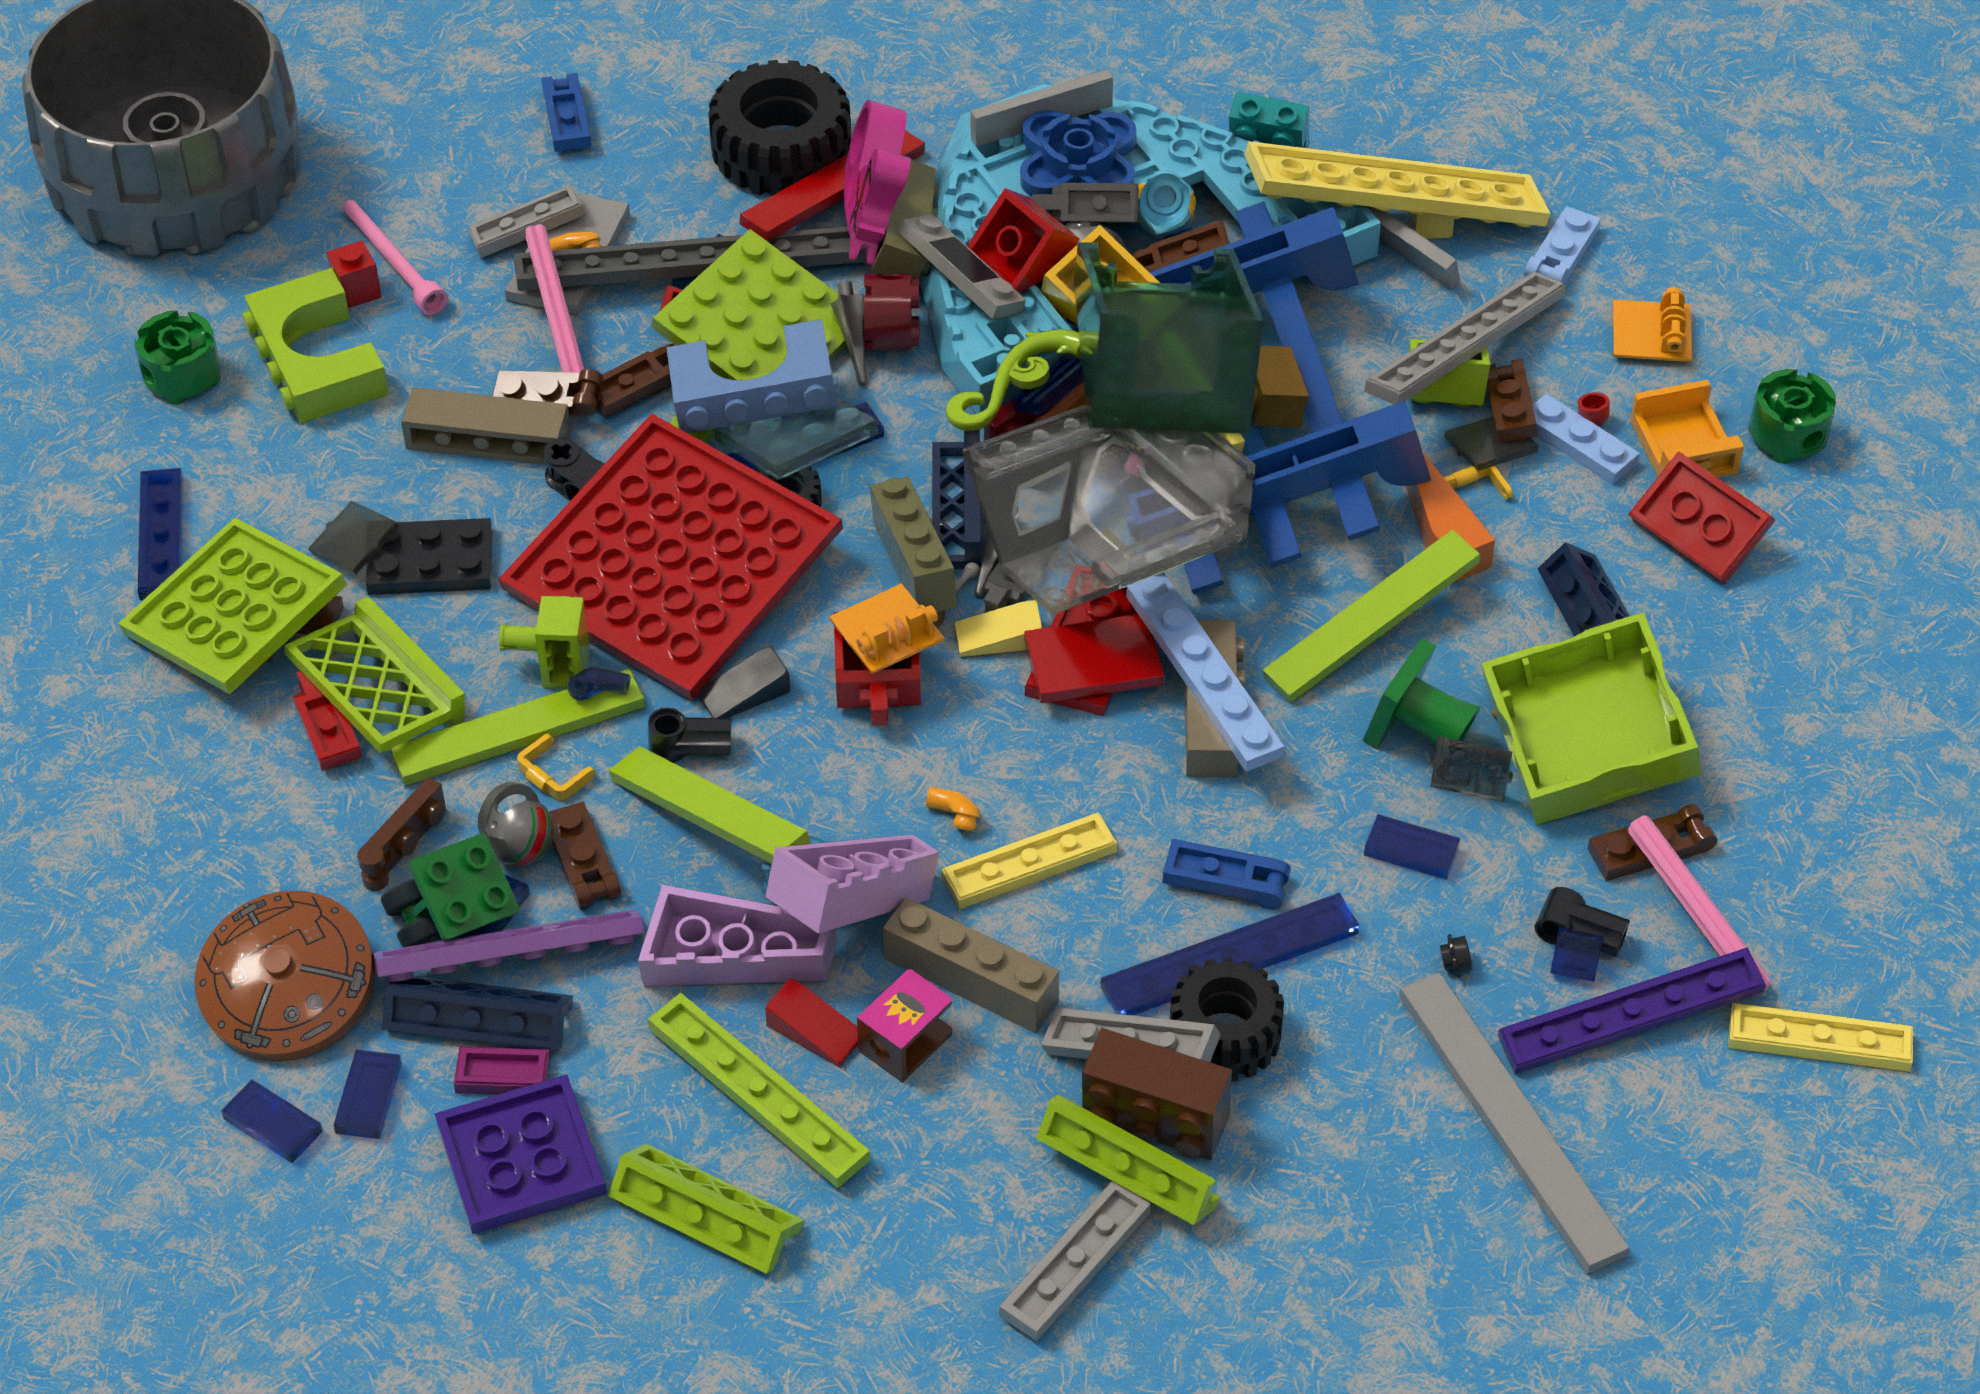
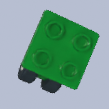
(451, 893)

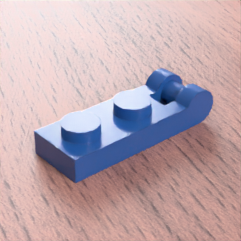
(566, 113)
(1226, 872)

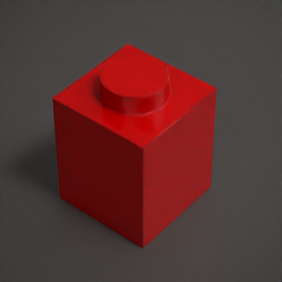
(355, 272)

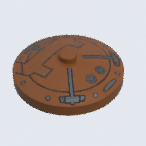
(285, 975)

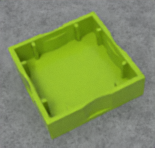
(1591, 719)

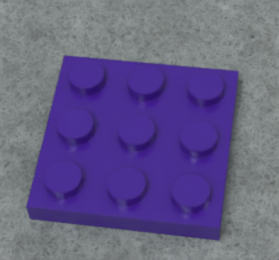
(520, 1154)

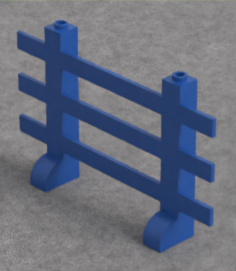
(1336, 450)

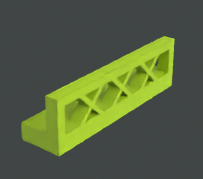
(1128, 1160)
(703, 1207)

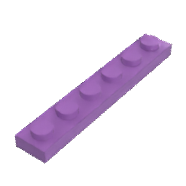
(491, 947)

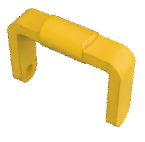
(1470, 475)
(542, 779)

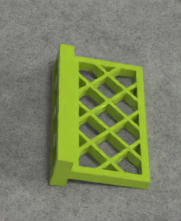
(402, 663)

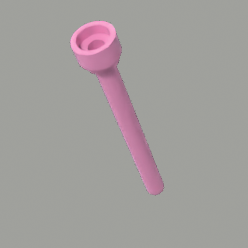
(427, 294)

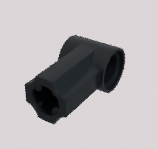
(675, 735)
(1569, 910)

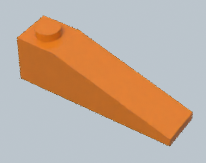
(1441, 510)

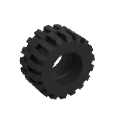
(1236, 991)

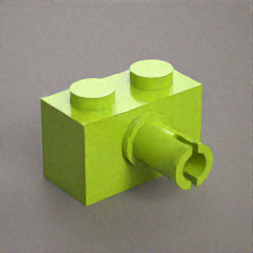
(1462, 385)
(557, 638)

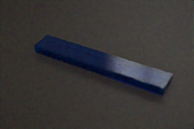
(1259, 943)

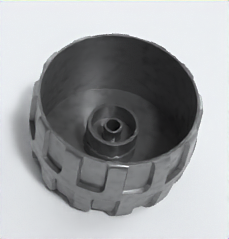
(162, 121)

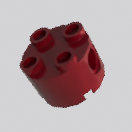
(889, 312)

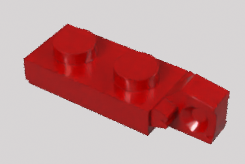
(325, 727)

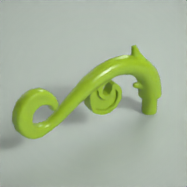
(1011, 372)

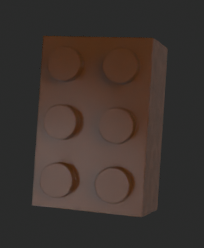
(1157, 1093)

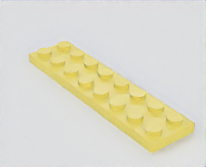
(1396, 184)

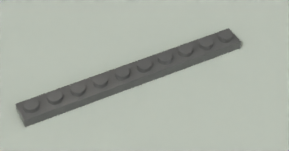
(679, 258)

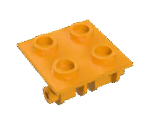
(1653, 328)
(888, 628)

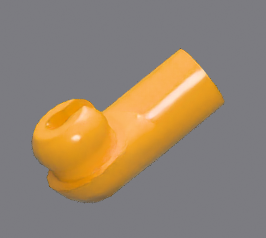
(575, 240)
(956, 803)

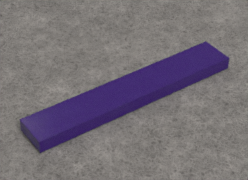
(1631, 1010)

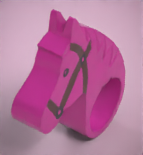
(874, 175)

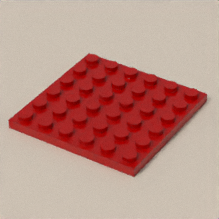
(674, 554)

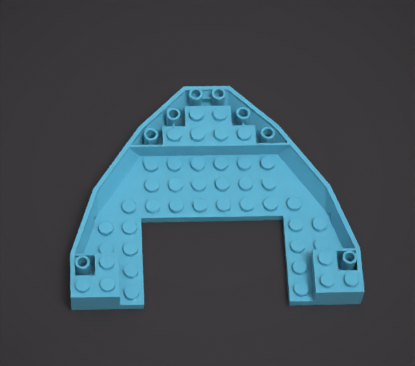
(974, 177)

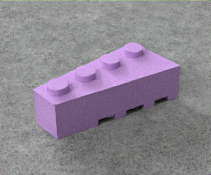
(850, 879)
(729, 941)

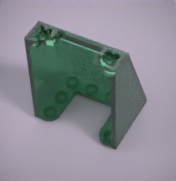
(1168, 349)

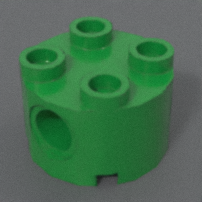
(177, 355)
(1792, 415)

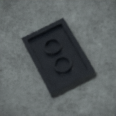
(433, 558)

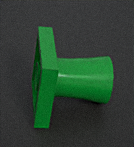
(1420, 704)

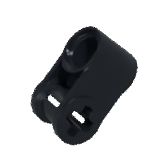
(568, 467)

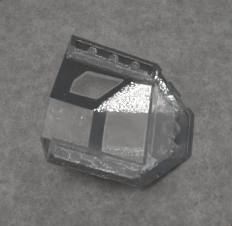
(1105, 506)

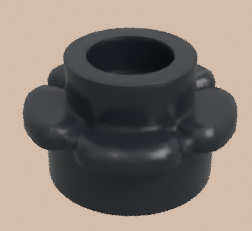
(1456, 955)

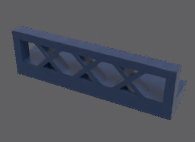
(970, 512)
(1581, 589)
(476, 1012)

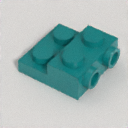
(1269, 120)

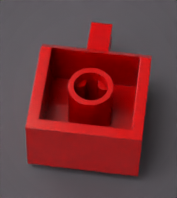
(888, 687)

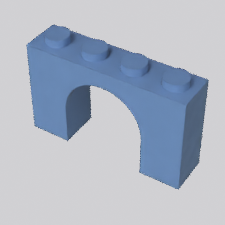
(795, 387)

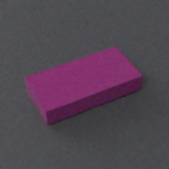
(499, 1069)

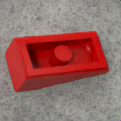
(811, 1022)

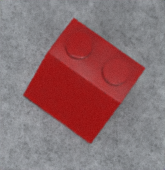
(1021, 240)

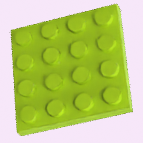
(743, 307)
(232, 605)

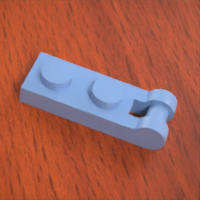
(1564, 245)

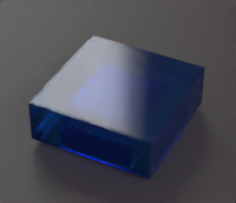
(1576, 954)

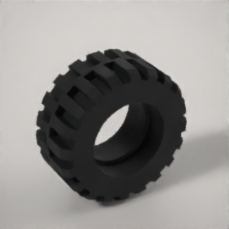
(773, 97)

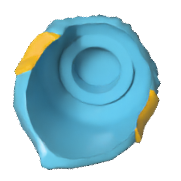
(1165, 204)

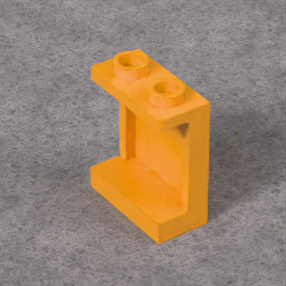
(1684, 422)

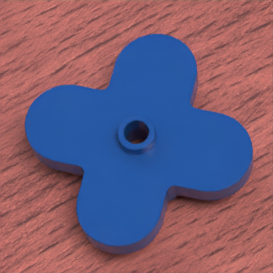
(1076, 150)

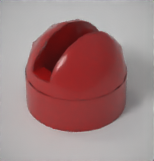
(1594, 407)

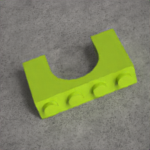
(311, 383)

